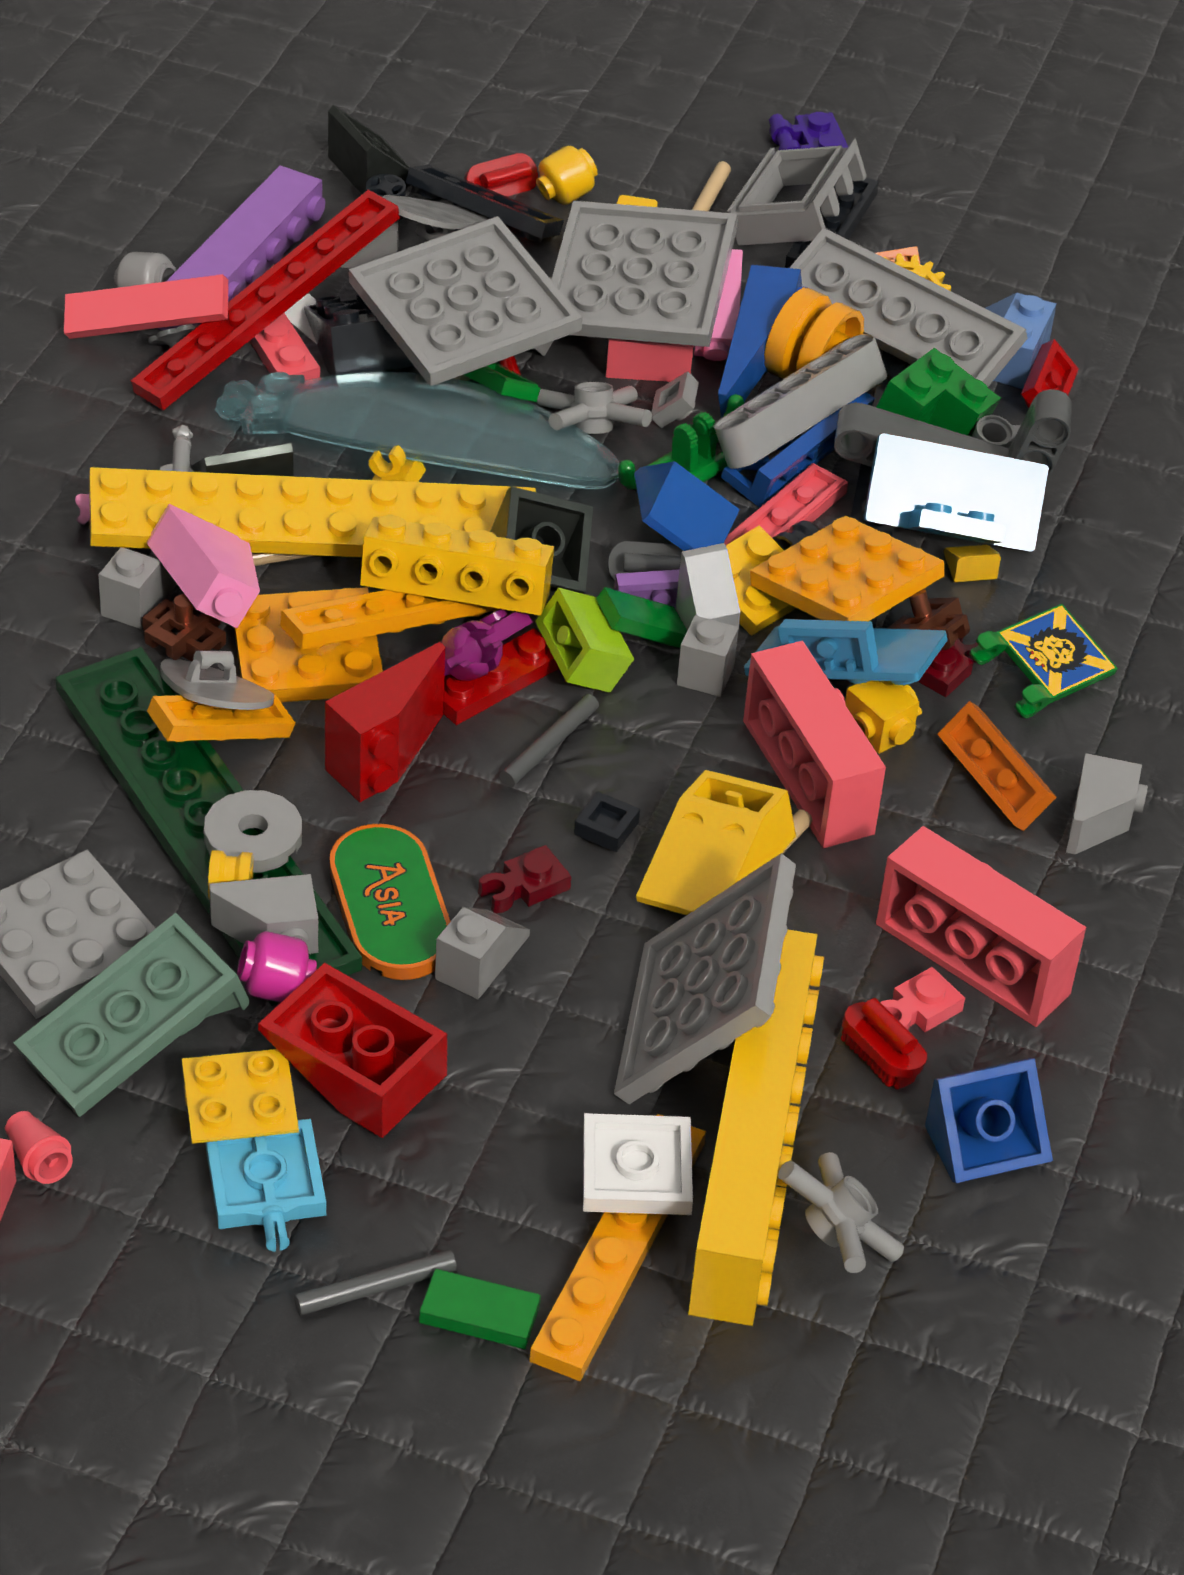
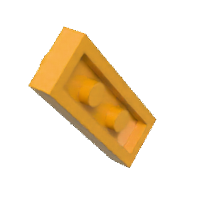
(191, 721)

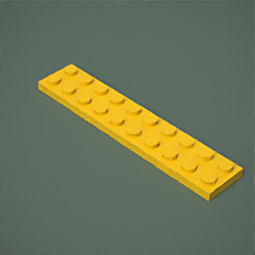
(279, 511)

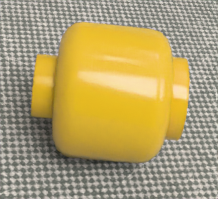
(566, 175)

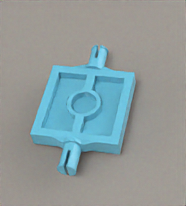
(267, 1181)

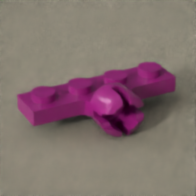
(478, 646)

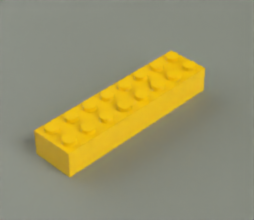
(756, 1119)

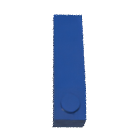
(762, 301)

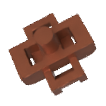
(182, 615)
(935, 615)

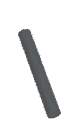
(549, 740)
(373, 1282)

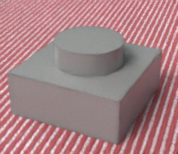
(675, 400)

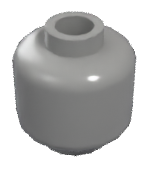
(143, 268)

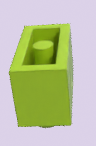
(583, 641)

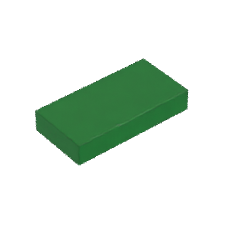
(505, 382)
(642, 617)
(480, 1309)

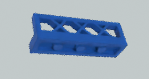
(795, 458)

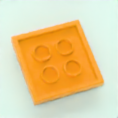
(847, 572)
(279, 665)

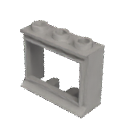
(802, 220)

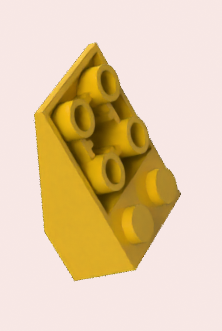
(715, 839)

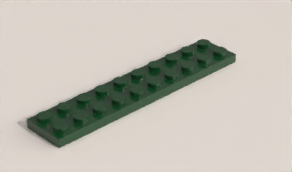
(173, 780)

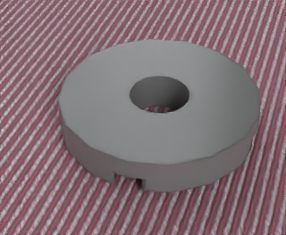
(259, 810)

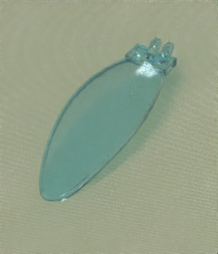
(439, 425)

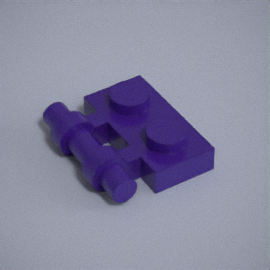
(809, 130)

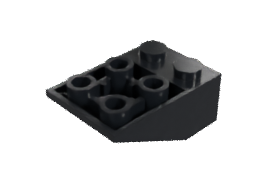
(352, 337)

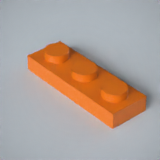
(996, 766)

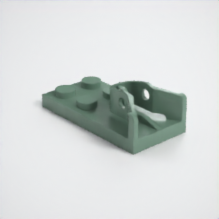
(130, 1014)

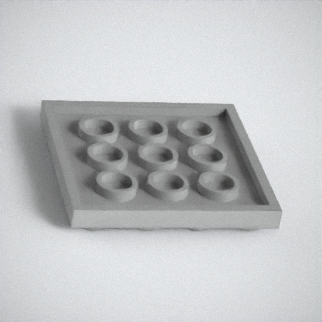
(645, 271)
(464, 300)
(706, 980)

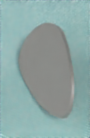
(436, 214)
(213, 686)

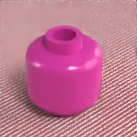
(274, 965)

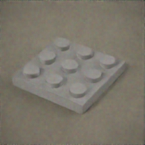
(64, 930)

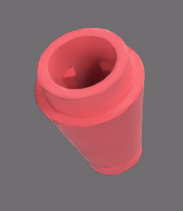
(39, 1148)

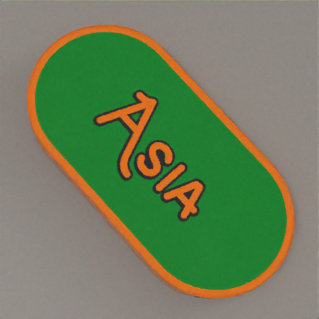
(389, 899)

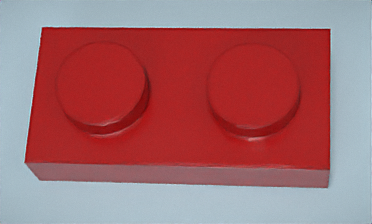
(1050, 371)

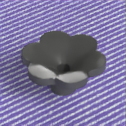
(171, 336)

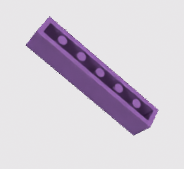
(258, 231)

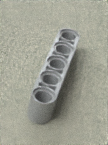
(800, 401)

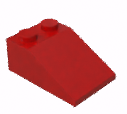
(384, 723)
(358, 1048)

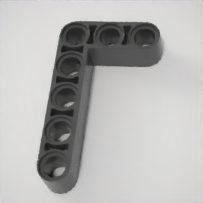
(1037, 440)

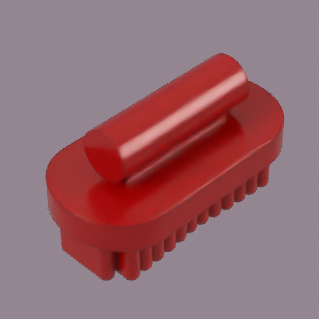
(505, 175)
(883, 1043)

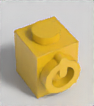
(884, 712)

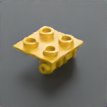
(239, 1096)

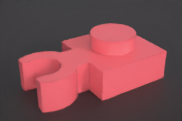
(925, 1001)

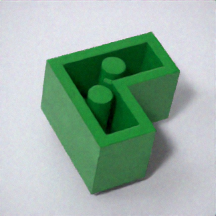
(939, 394)

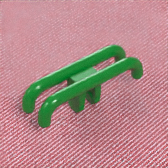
(691, 448)

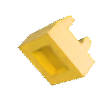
(398, 469)

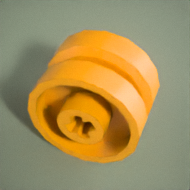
(807, 330)

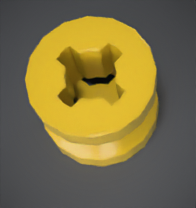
(230, 868)

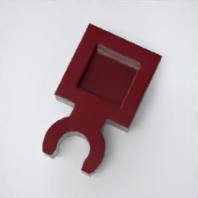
(949, 668)
(528, 876)

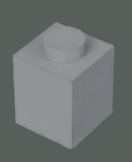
(707, 656)

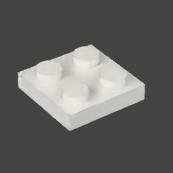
(637, 1164)

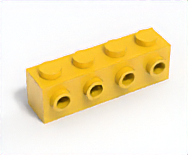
(457, 565)

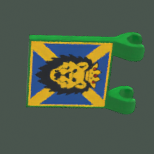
(1051, 653)

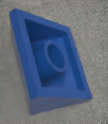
(683, 506)
(989, 1120)

